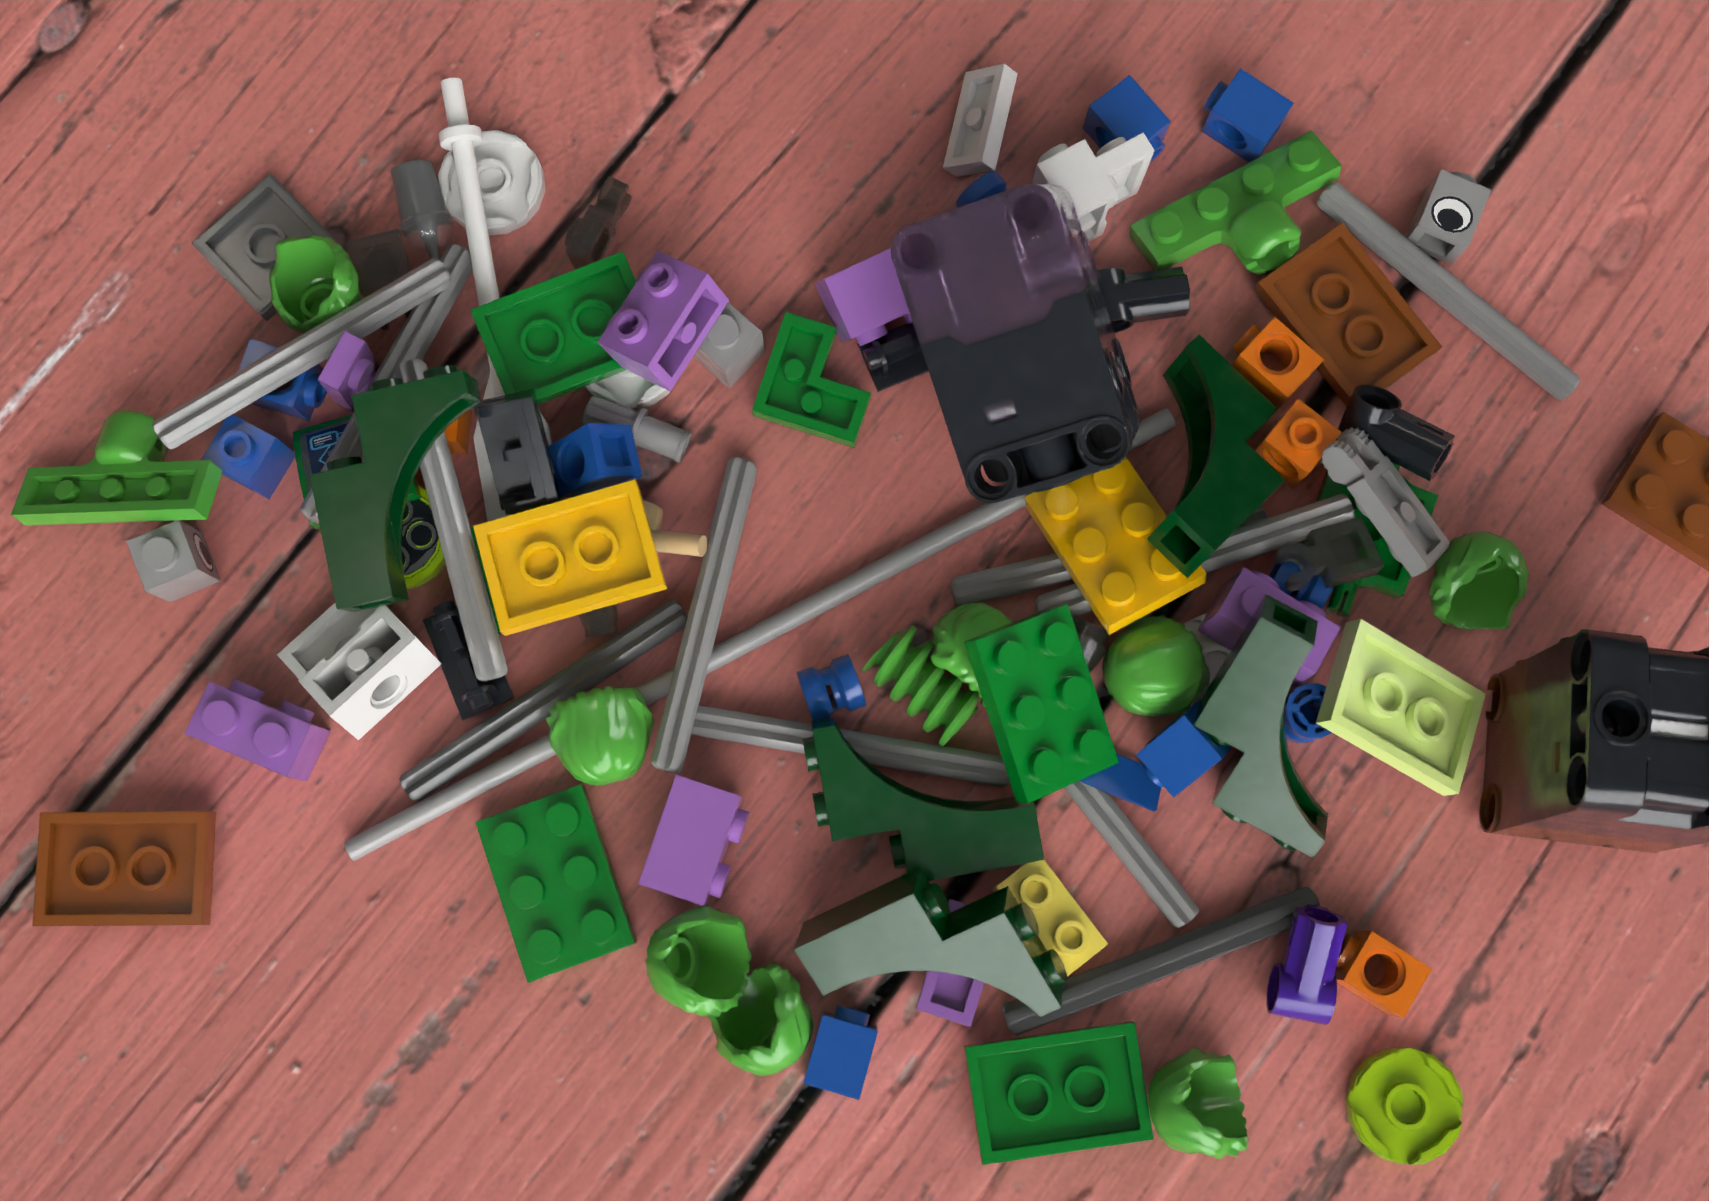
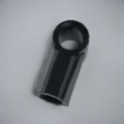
(1144, 295)
(1396, 432)

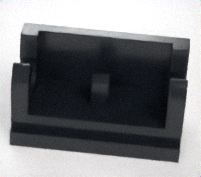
(518, 451)

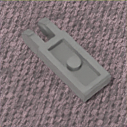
(1385, 500)

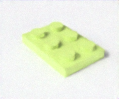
(1401, 707)

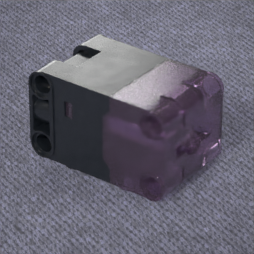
(1018, 341)

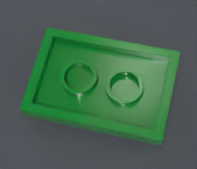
(551, 330)
(1041, 703)
(556, 883)
(1058, 1092)

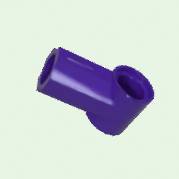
(1305, 980)

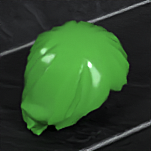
(312, 281)
(1478, 582)
(956, 628)
(1155, 667)
(601, 734)
(700, 961)
(768, 1025)
(1199, 1105)

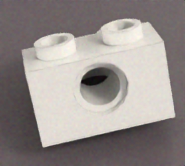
(1096, 181)
(358, 664)

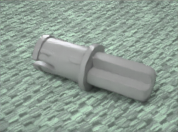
(647, 431)

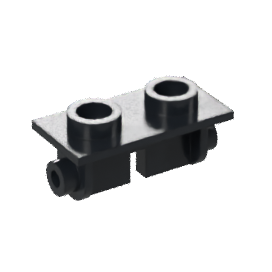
(894, 357)
(452, 651)

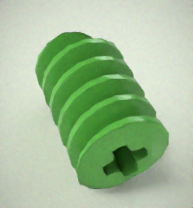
(924, 683)

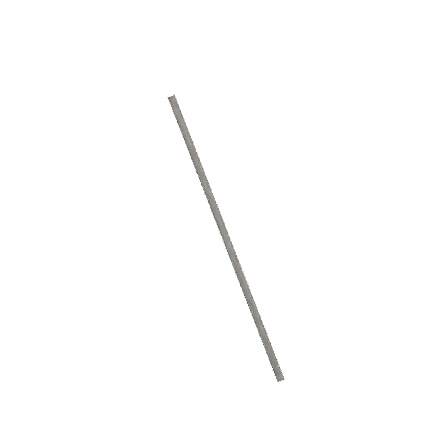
(721, 654)

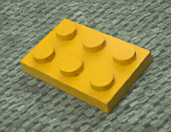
(1101, 539)
(569, 557)

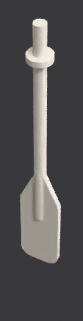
(461, 140)

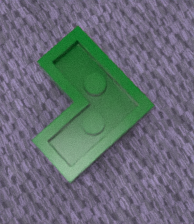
(796, 392)

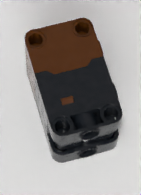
(1600, 745)

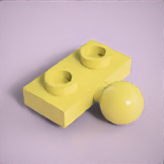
(1058, 915)

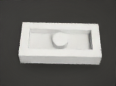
(980, 120)

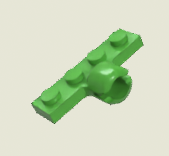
(1241, 210)
(121, 482)

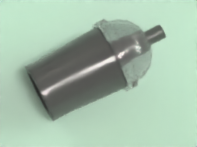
(421, 206)

